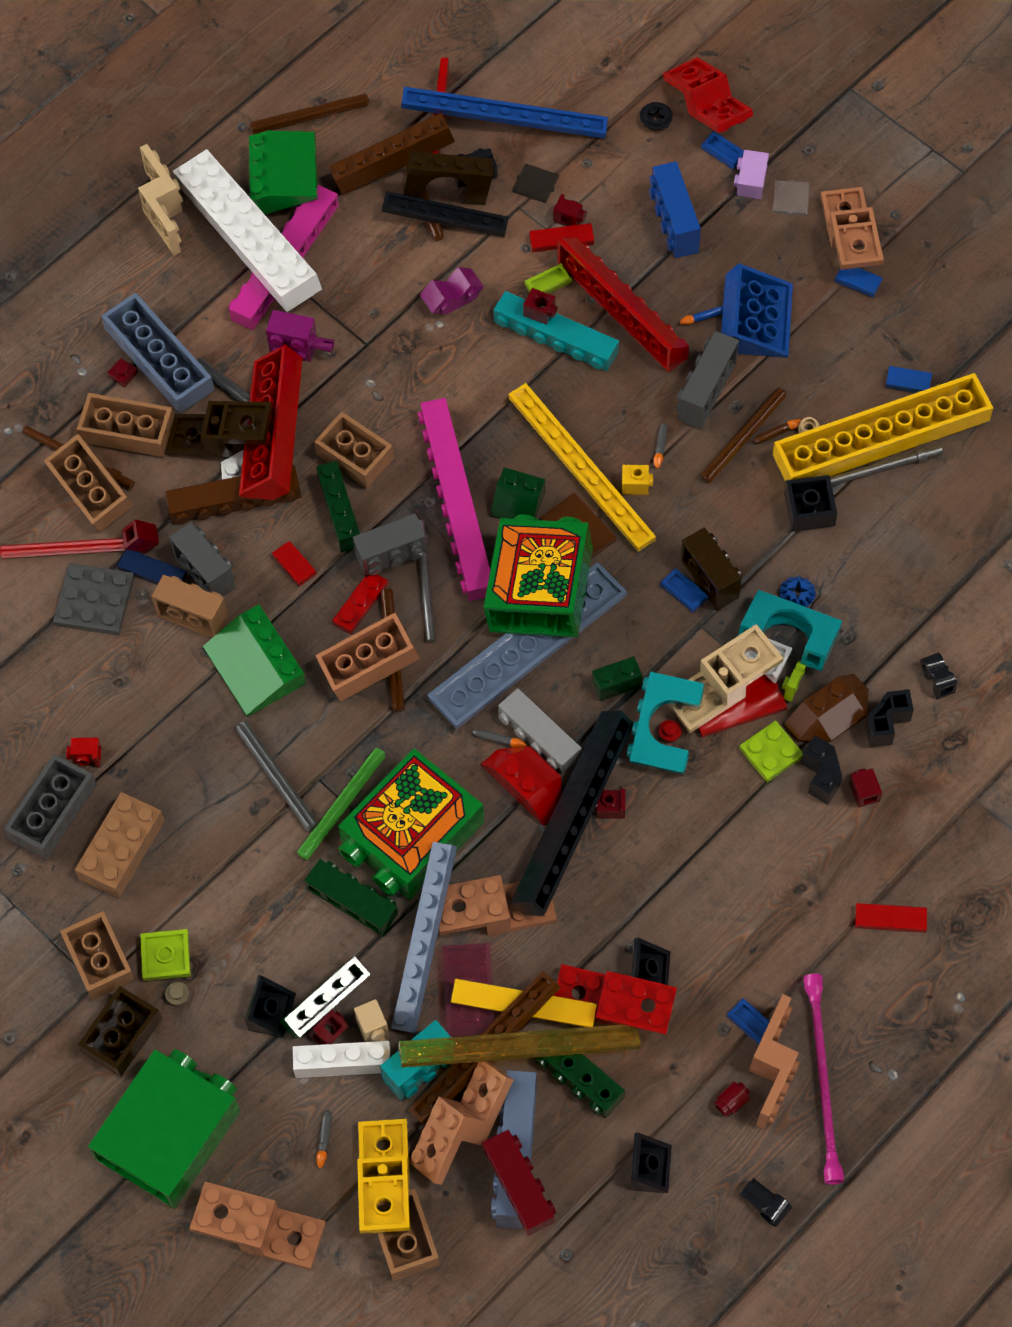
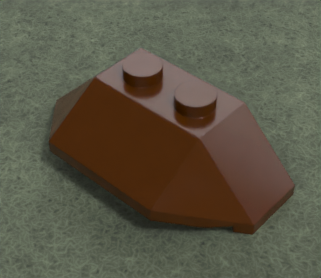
(830, 710)

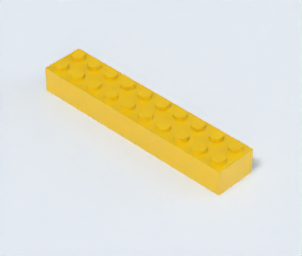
(884, 430)

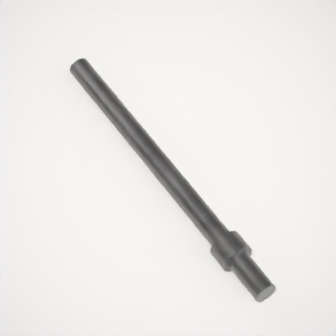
(920, 456)
(426, 592)

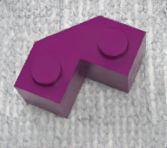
(456, 292)

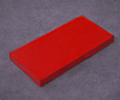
(761, 700)

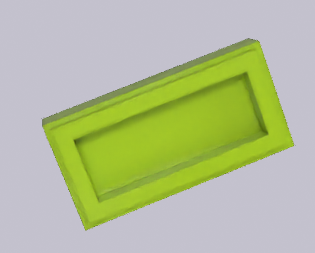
(549, 280)

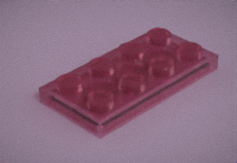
(472, 964)

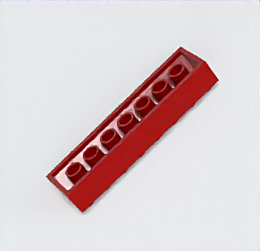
(622, 303)
(269, 465)

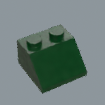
(517, 494)

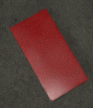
(294, 563)

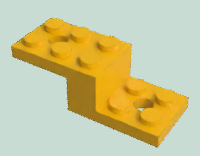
(383, 1176)

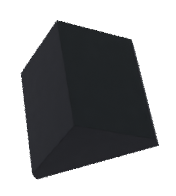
(650, 962)
(268, 1006)
(650, 1164)

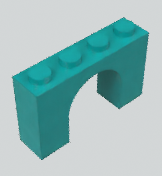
(819, 628)
(662, 690)

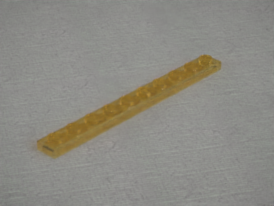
(518, 1045)

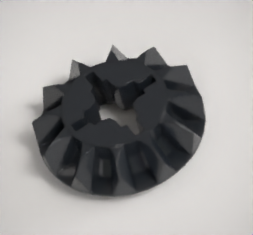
(650, 110)

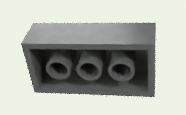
(707, 379)
(50, 806)

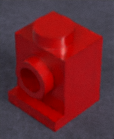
(84, 751)

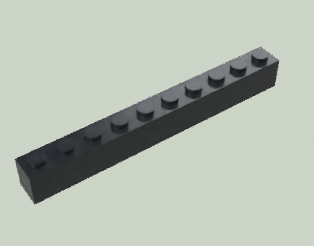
(572, 813)

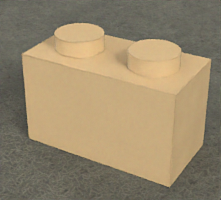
(371, 1022)

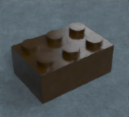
(711, 568)
(120, 1031)

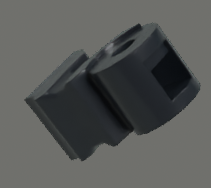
(936, 669)

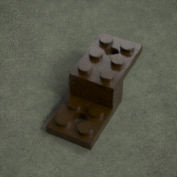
(220, 428)

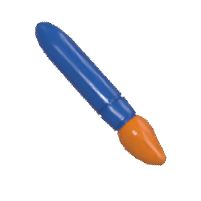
(689, 319)

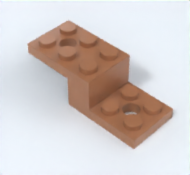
(851, 228)
(489, 907)
(775, 1062)
(460, 1121)
(257, 1225)

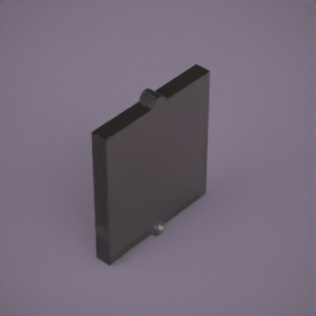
(535, 183)

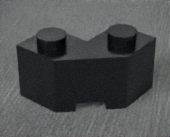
(893, 708)
(823, 760)

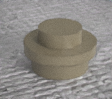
(177, 993)

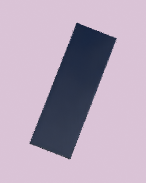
(147, 567)

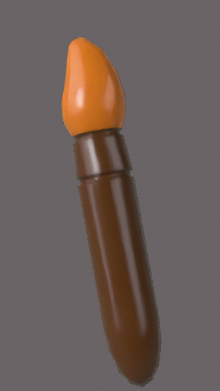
(790, 425)

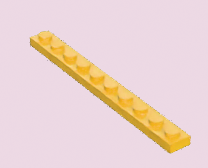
(582, 467)

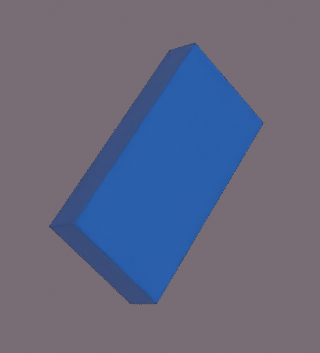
(722, 150)
(859, 280)
(908, 379)
(684, 590)
(749, 1020)

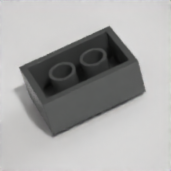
(390, 545)
(202, 560)

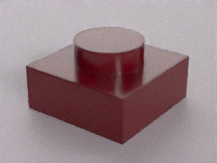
(122, 372)

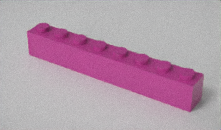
(301, 233)

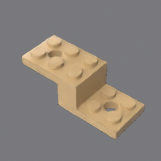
(161, 199)
(727, 675)

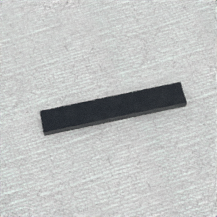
(445, 214)

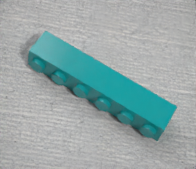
(560, 333)

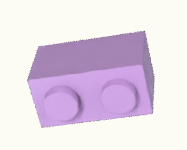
(752, 174)

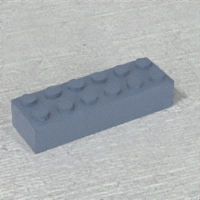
(158, 353)
(517, 1116)

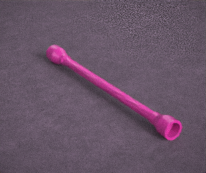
(833, 1170)

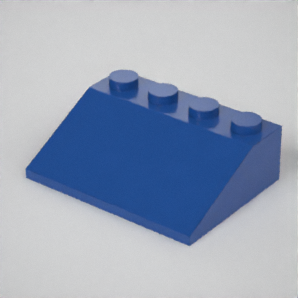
(757, 311)

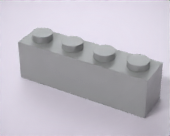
(539, 731)

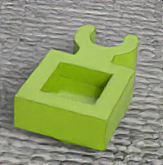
(792, 683)

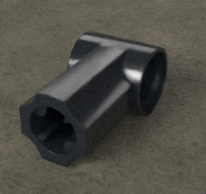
(771, 1206)

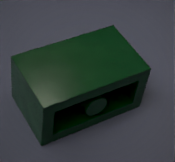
(617, 678)

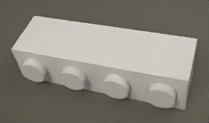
(340, 1059)

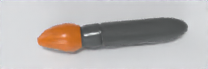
(660, 447)
(498, 738)
(321, 1155)

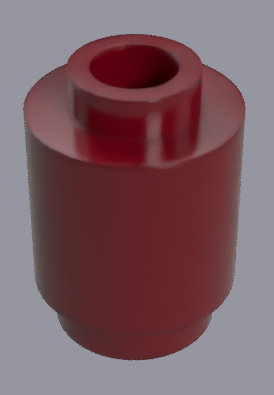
(732, 1098)

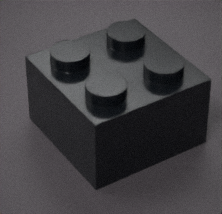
(810, 503)

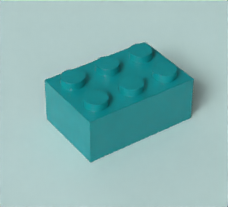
(406, 1080)

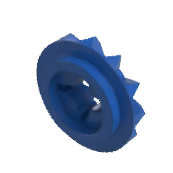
(806, 596)

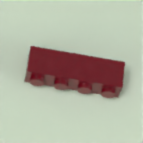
(518, 1182)

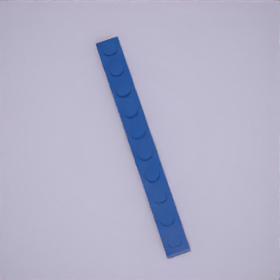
(504, 112)

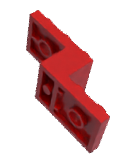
(708, 95)
(620, 998)

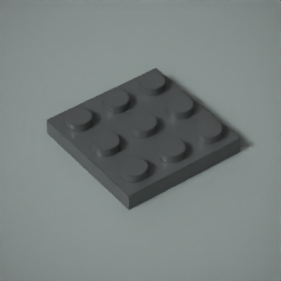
(94, 599)

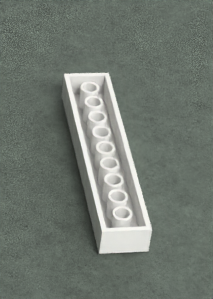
(247, 230)

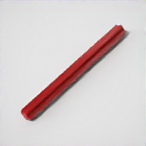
(62, 548)

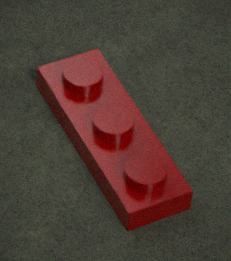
(360, 603)

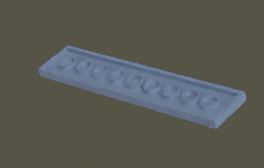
(516, 656)

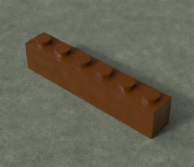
(390, 153)
(219, 498)

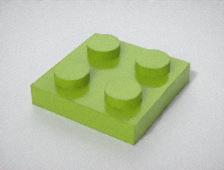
(771, 751)
(165, 955)

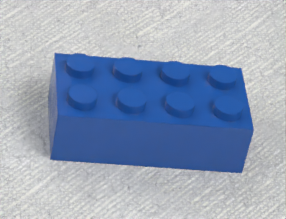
(675, 210)

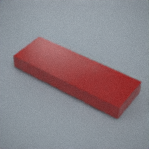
(547, 238)
(891, 917)

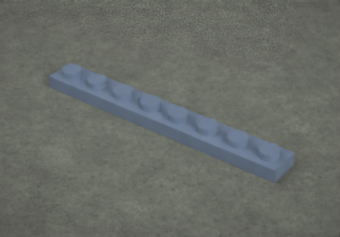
(424, 937)

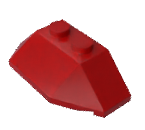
(526, 779)

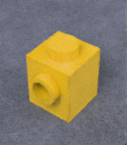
(636, 479)

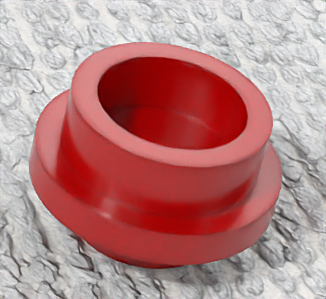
(669, 731)

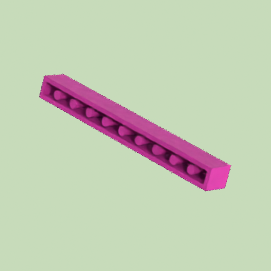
(456, 497)

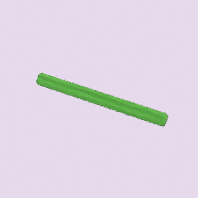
(341, 803)

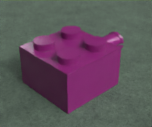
(297, 333)

